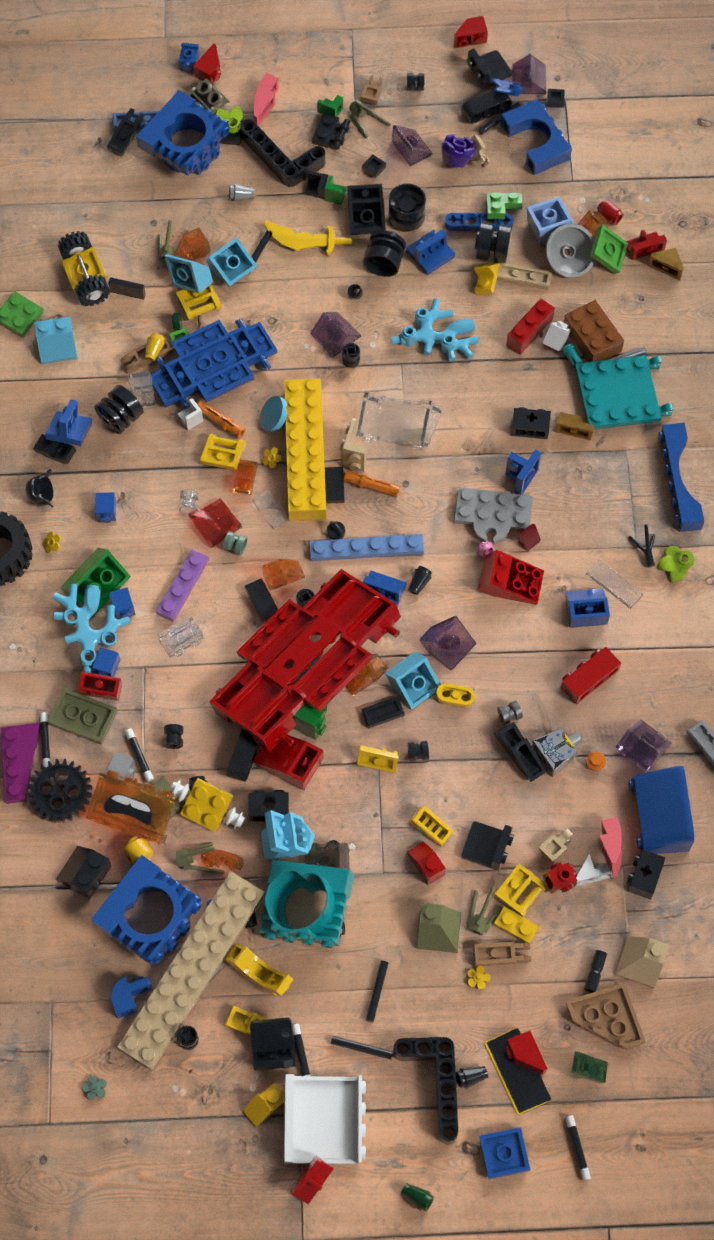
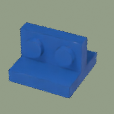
(431, 251)
(69, 426)
(522, 470)
(386, 585)

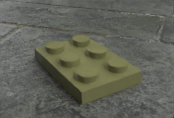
(82, 716)

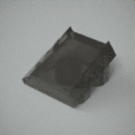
(329, 855)

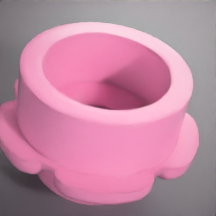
(485, 548)

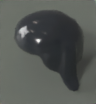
(40, 485)

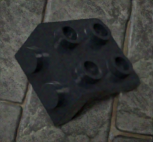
(488, 67)
(487, 845)
(272, 1044)

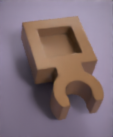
(372, 91)

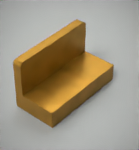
(574, 426)

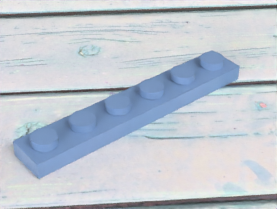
(366, 547)

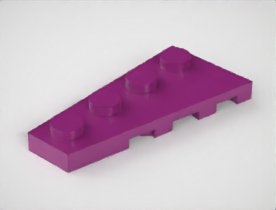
(18, 759)

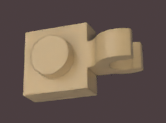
(479, 148)
(554, 846)

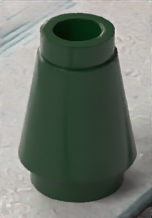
(417, 1196)

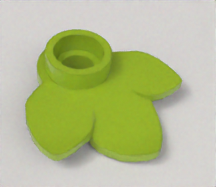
(234, 118)
(673, 564)

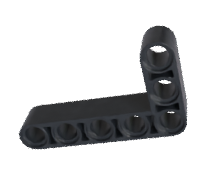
(276, 160)
(441, 1079)

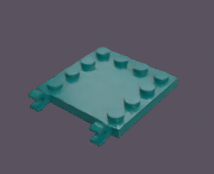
(620, 392)

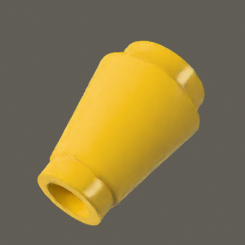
(154, 345)

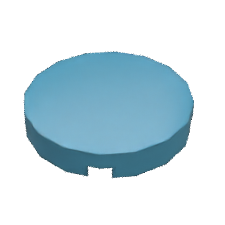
(273, 414)

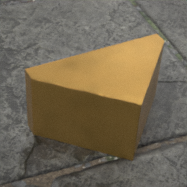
(667, 263)

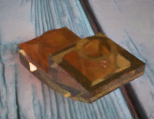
(245, 477)
(216, 857)

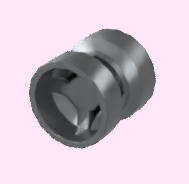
(510, 712)

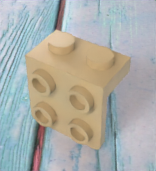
(352, 455)

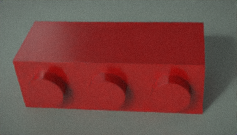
(530, 326)
(590, 674)

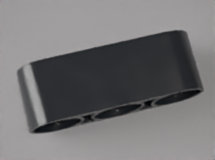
(485, 106)
(242, 757)

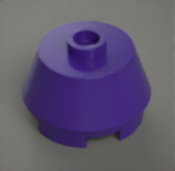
(457, 151)

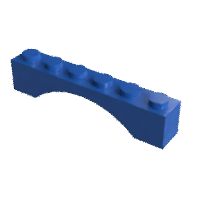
(688, 510)

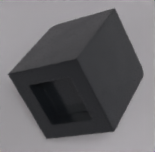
(316, 184)

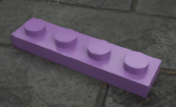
(182, 585)

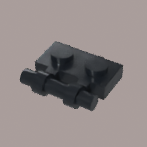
(325, 131)

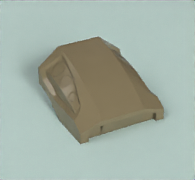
(208, 96)

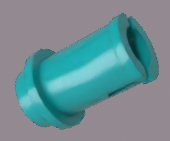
(572, 355)

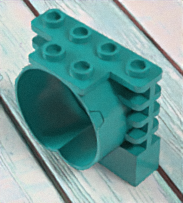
(288, 877)

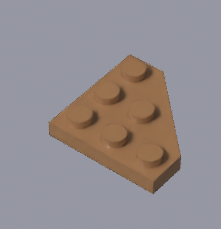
(608, 1015)

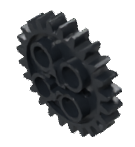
(45, 801)

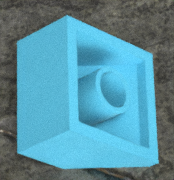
(231, 262)
(188, 274)
(55, 340)
(413, 679)

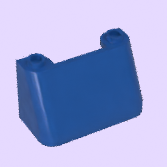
(663, 811)

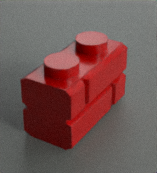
(100, 686)

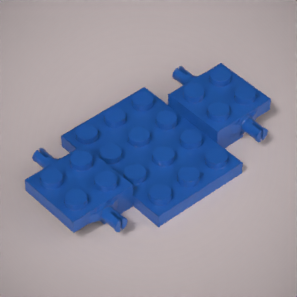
(212, 362)

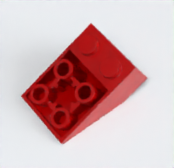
(510, 578)
(293, 763)

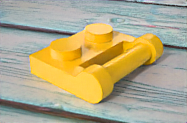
(189, 298)
(220, 456)
(515, 886)

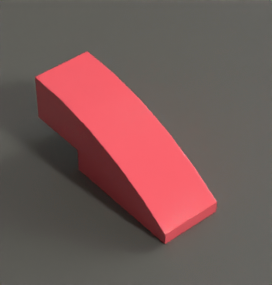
(265, 97)
(611, 844)

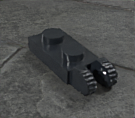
(125, 133)

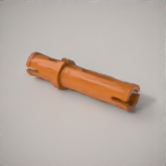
(226, 422)
(371, 483)

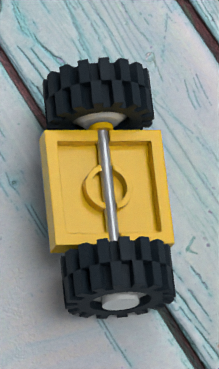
(84, 268)

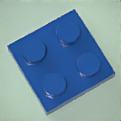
(504, 1153)

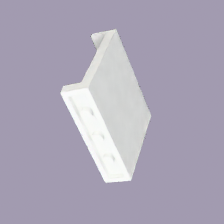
(324, 1119)

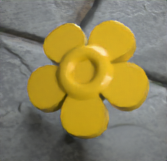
(272, 457)
(51, 542)
(478, 977)

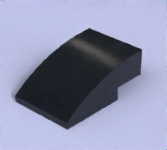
(366, 208)

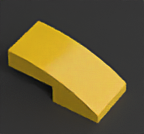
(240, 1019)

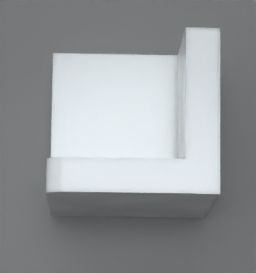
(191, 416)

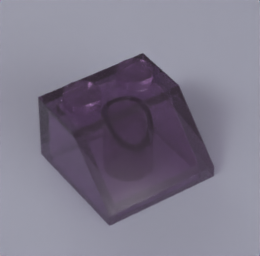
(643, 745)

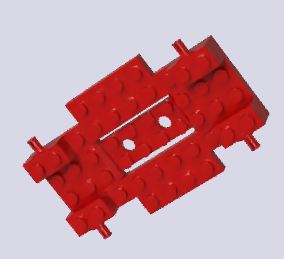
(260, 692)

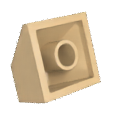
(642, 960)

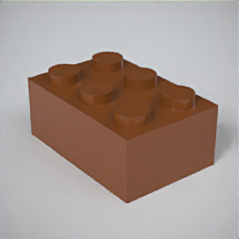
(593, 332)

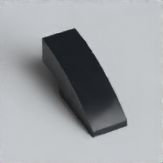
(520, 751)

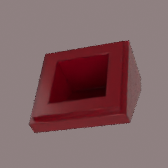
(529, 537)

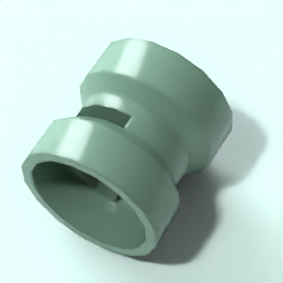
(235, 543)

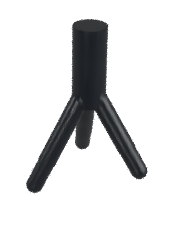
(648, 551)

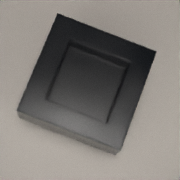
(555, 98)
(374, 166)

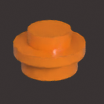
(596, 761)

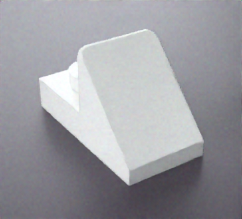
(589, 874)

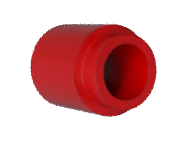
(610, 212)

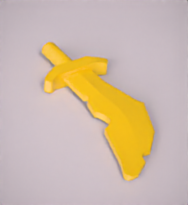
(305, 240)

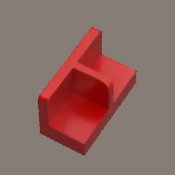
(646, 244)
(312, 1180)

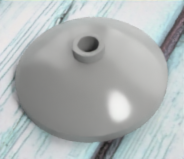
(578, 243)

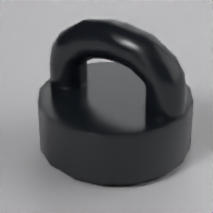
(335, 530)

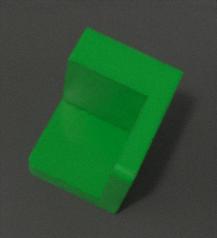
(330, 107)
(333, 192)

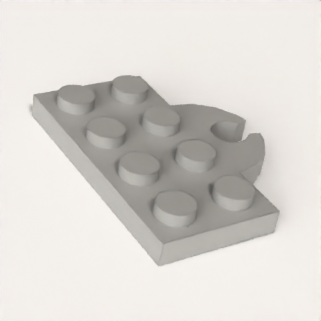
(493, 512)

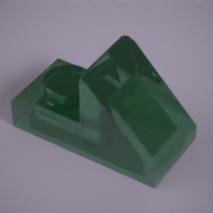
(589, 1068)

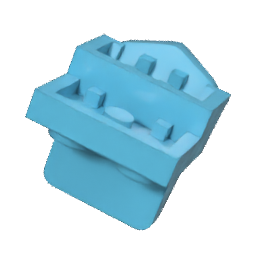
(285, 836)

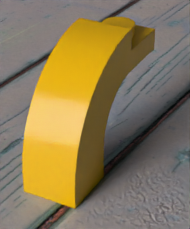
(258, 971)

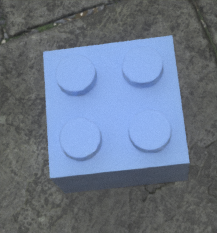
(546, 217)

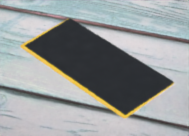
(522, 1085)

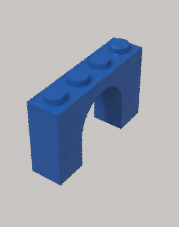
(535, 116)

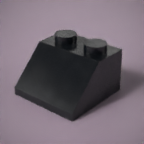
(84, 871)

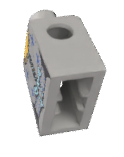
(556, 749)

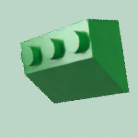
(99, 570)

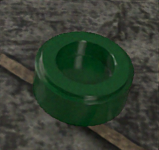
(176, 321)

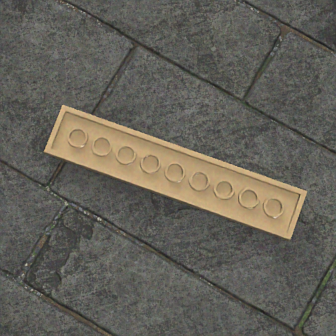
(191, 970)

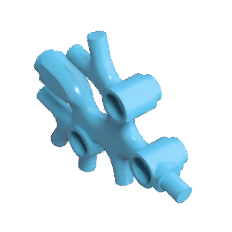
(426, 334)
(84, 634)

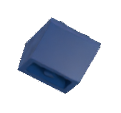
(587, 608)

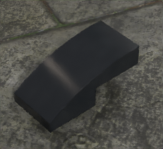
(54, 450)
(261, 598)

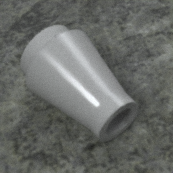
(240, 192)

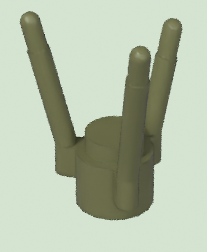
(360, 110)
(166, 249)
(186, 857)
(478, 923)

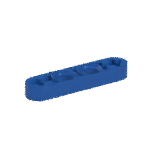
(477, 217)

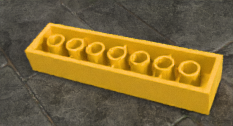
(305, 450)

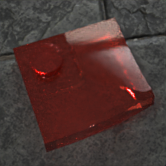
(215, 522)

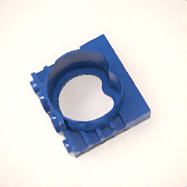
(178, 115)
(143, 878)

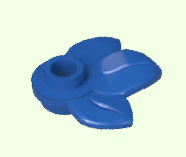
(508, 87)

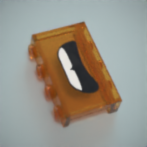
(132, 806)

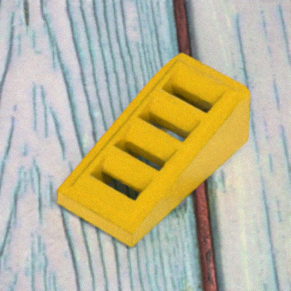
(414, 821)

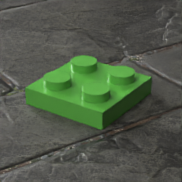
(609, 249)
(19, 314)

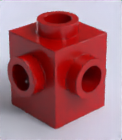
(560, 877)

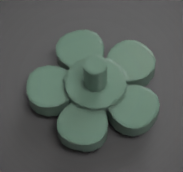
(95, 1087)

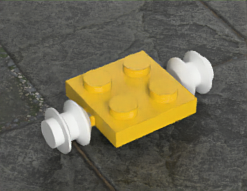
(207, 805)

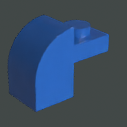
(123, 994)

